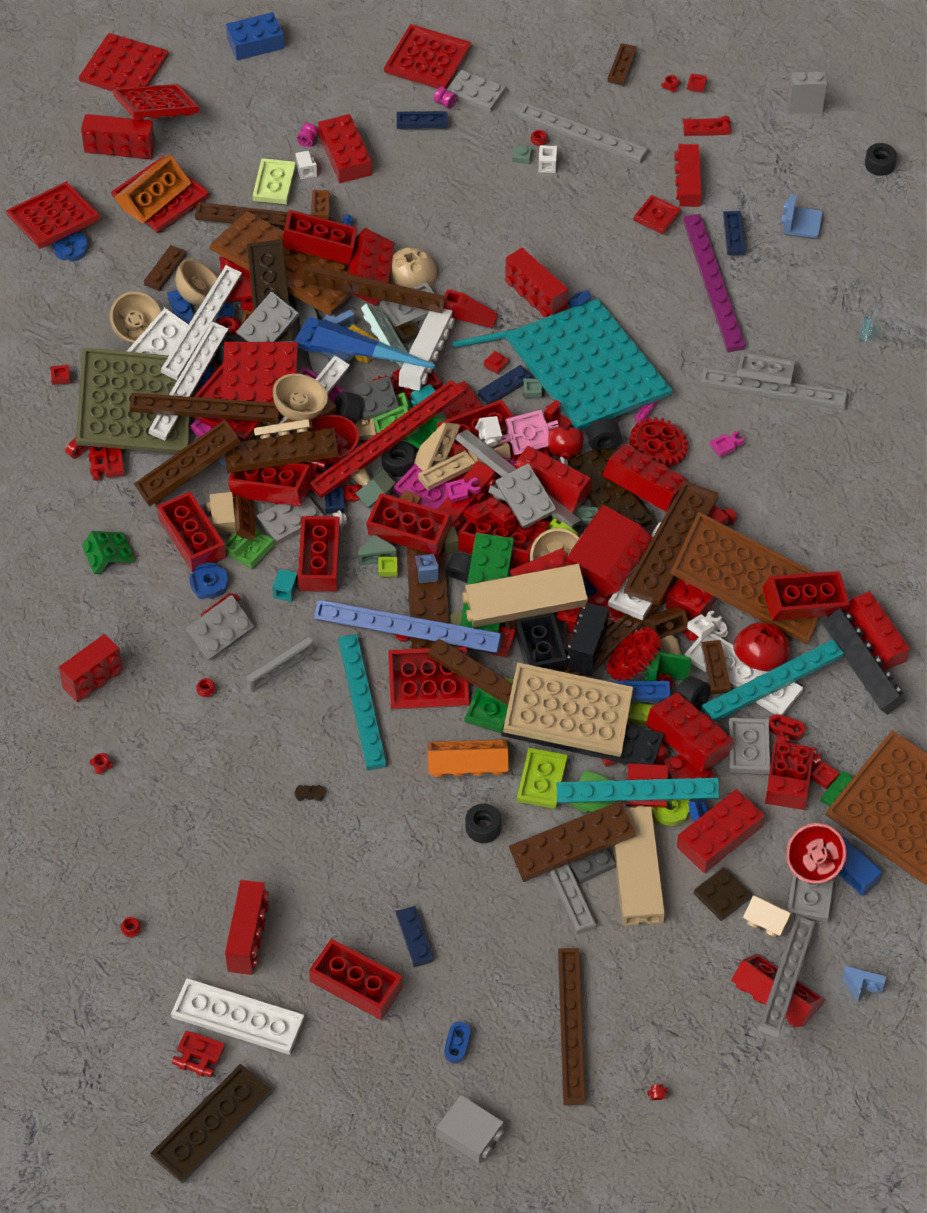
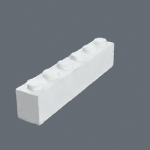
(426, 347)

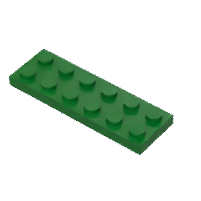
(488, 562)

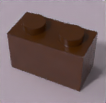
(667, 622)

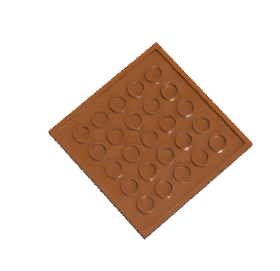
(889, 804)

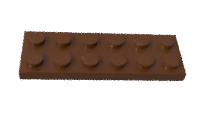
(282, 450)
(187, 463)
(572, 841)

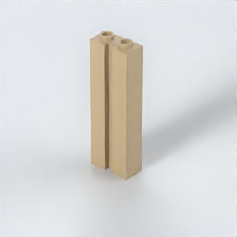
(525, 595)
(639, 872)

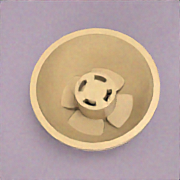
(412, 268)
(194, 281)
(138, 309)
(299, 397)
(551, 541)

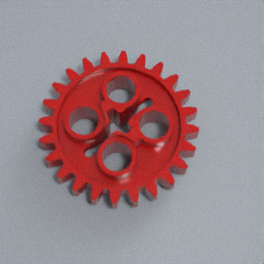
(659, 441)
(633, 654)

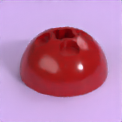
(345, 432)
(762, 646)
(806, 850)

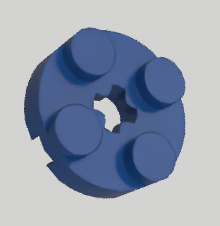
(73, 253)
(208, 590)

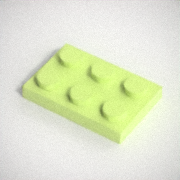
(274, 181)

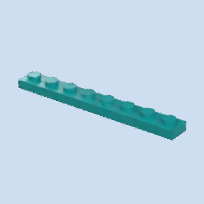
(772, 681)
(362, 702)
(637, 790)

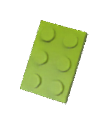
(540, 778)

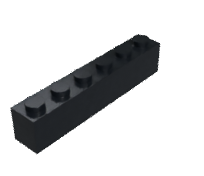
(863, 661)

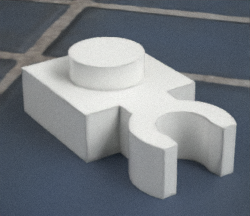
(704, 625)

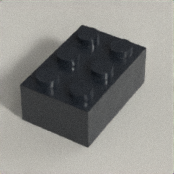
(588, 639)
(541, 642)

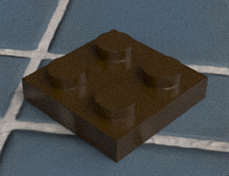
(722, 894)

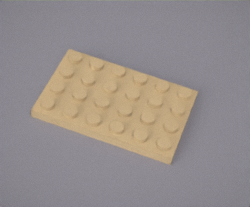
(568, 709)

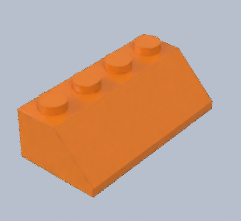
(153, 189)
(467, 757)

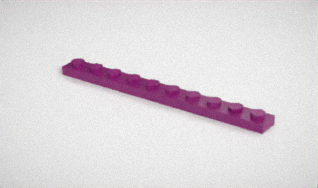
(713, 283)

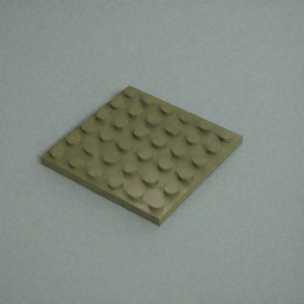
(105, 400)

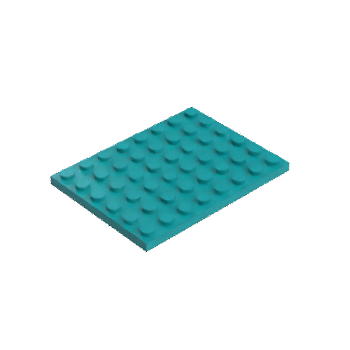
(588, 364)

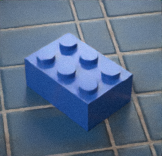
(255, 36)

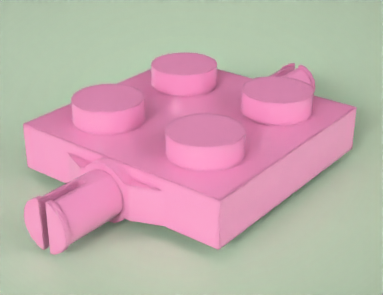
(527, 430)

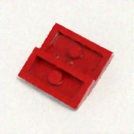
(647, 772)

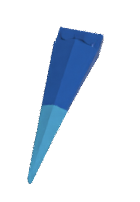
(333, 338)

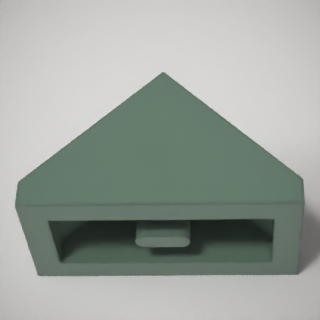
(378, 484)
(375, 548)

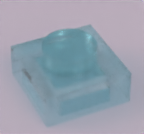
(866, 329)

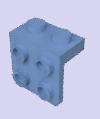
(800, 220)

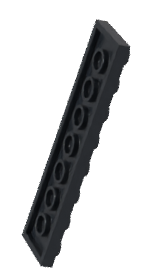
(639, 746)

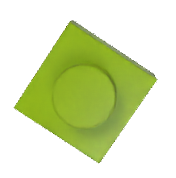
(387, 566)

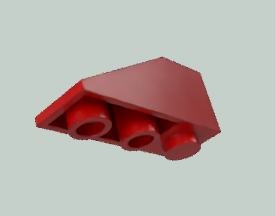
(468, 309)

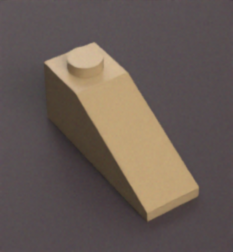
(437, 446)

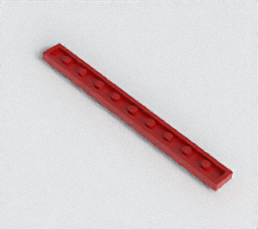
(386, 439)

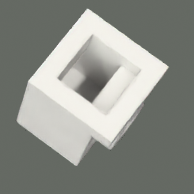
(547, 159)
(305, 165)
(489, 430)

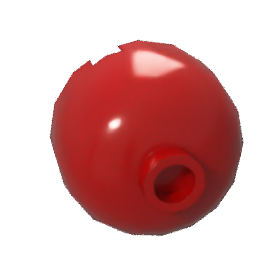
(565, 442)

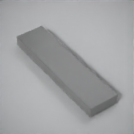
(280, 664)
(572, 899)

